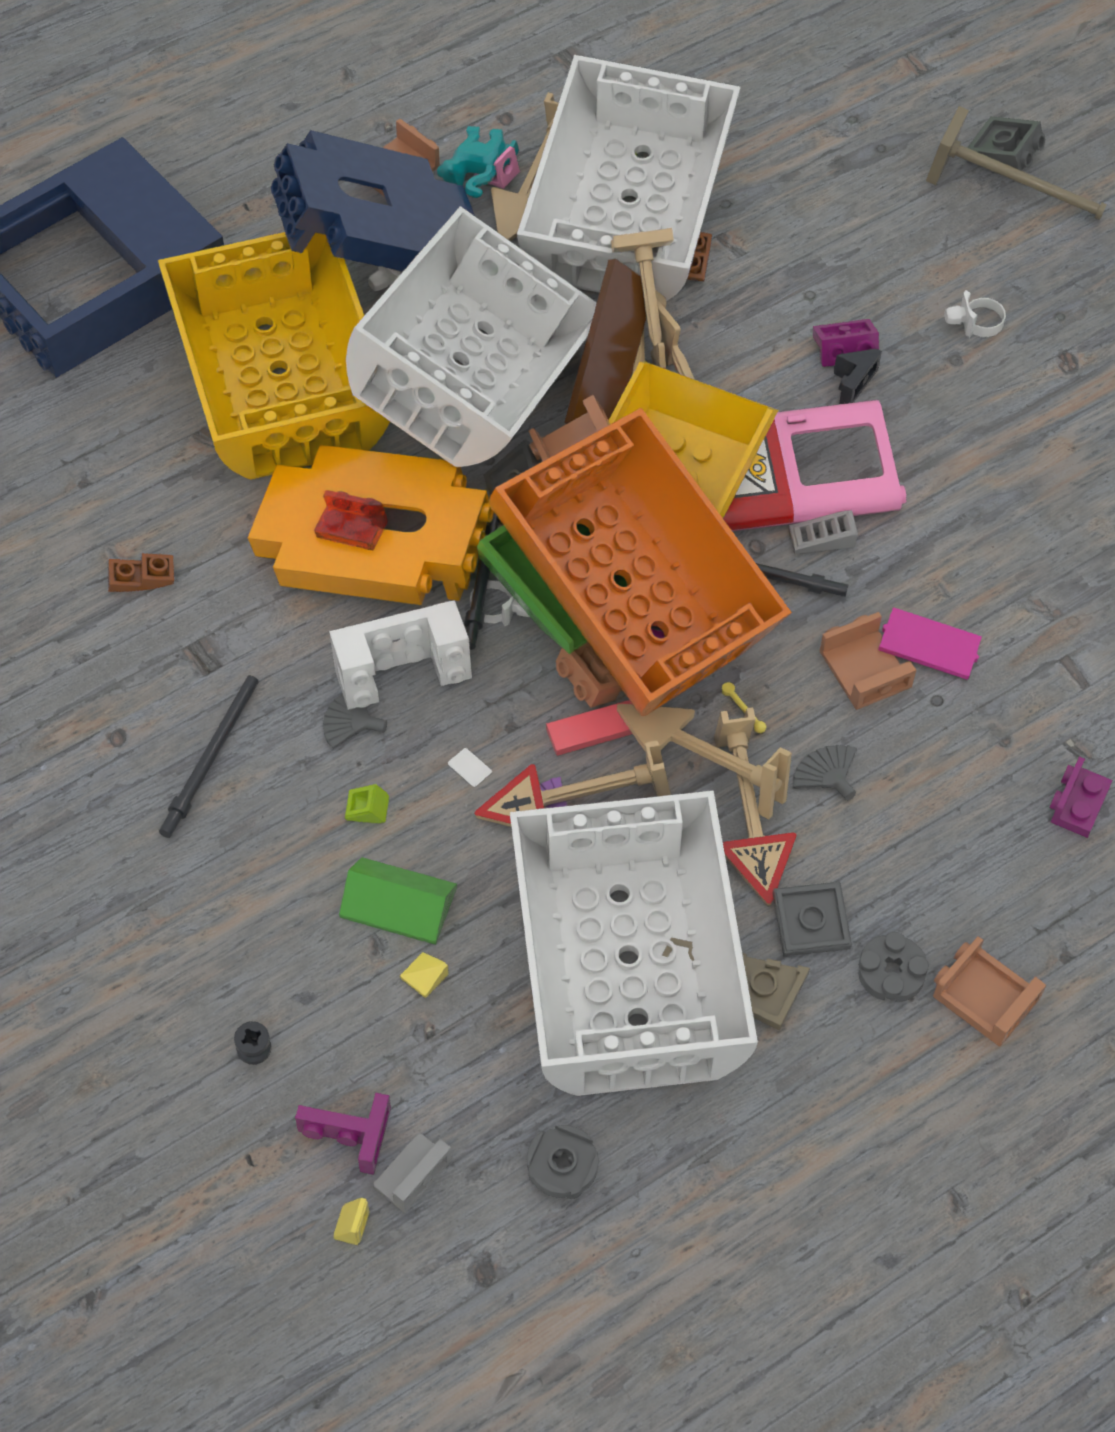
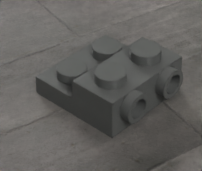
(1009, 141)

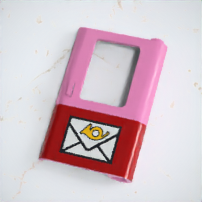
(772, 485)

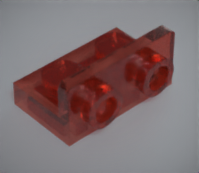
(351, 520)

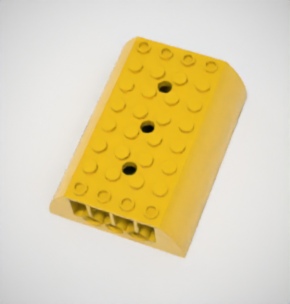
(312, 308)

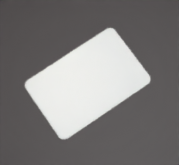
(469, 767)

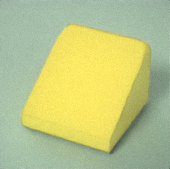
(352, 1221)

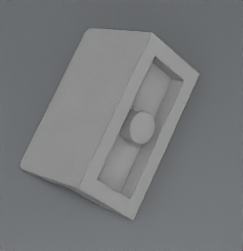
(413, 1171)

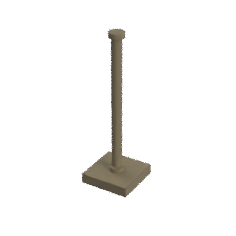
(951, 146)

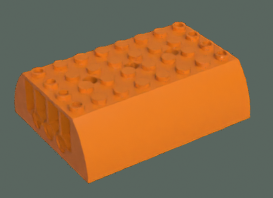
(659, 535)

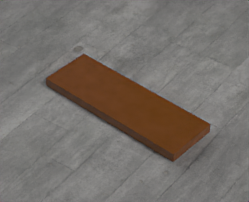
(610, 341)

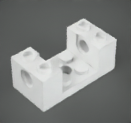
(422, 633)

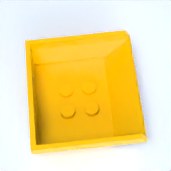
(703, 425)

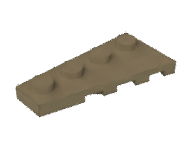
(770, 985)

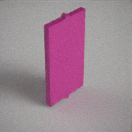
(930, 643)

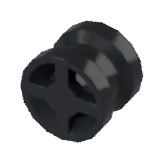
(255, 1050)

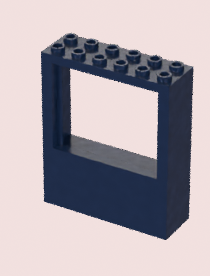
(136, 216)

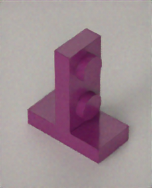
(349, 1129)

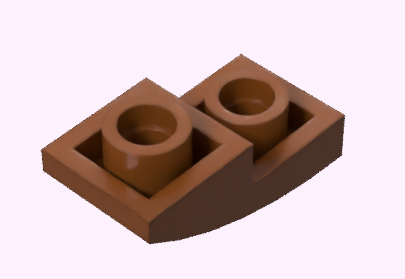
(701, 257)
(139, 575)

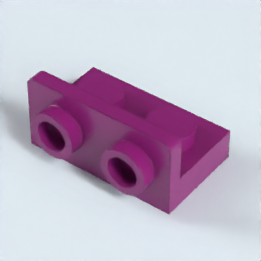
(844, 338)
(1081, 799)

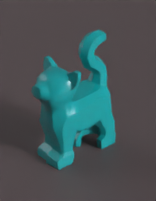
(475, 158)

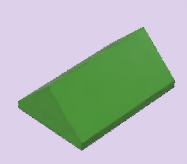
(396, 900)

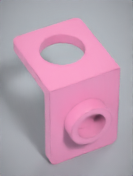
(505, 175)

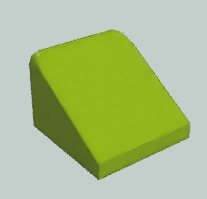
(367, 804)

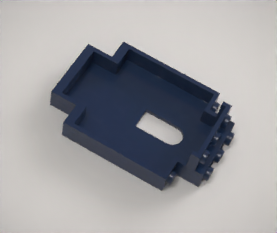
(357, 228)

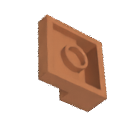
(588, 675)

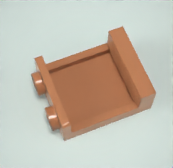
(986, 992)

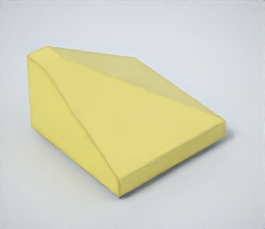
(425, 974)

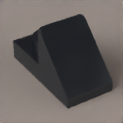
(856, 372)

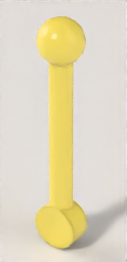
(728, 689)

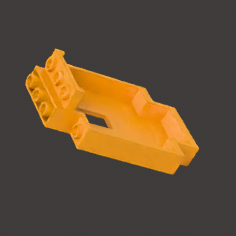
(401, 562)

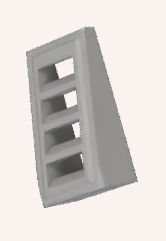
(833, 522)

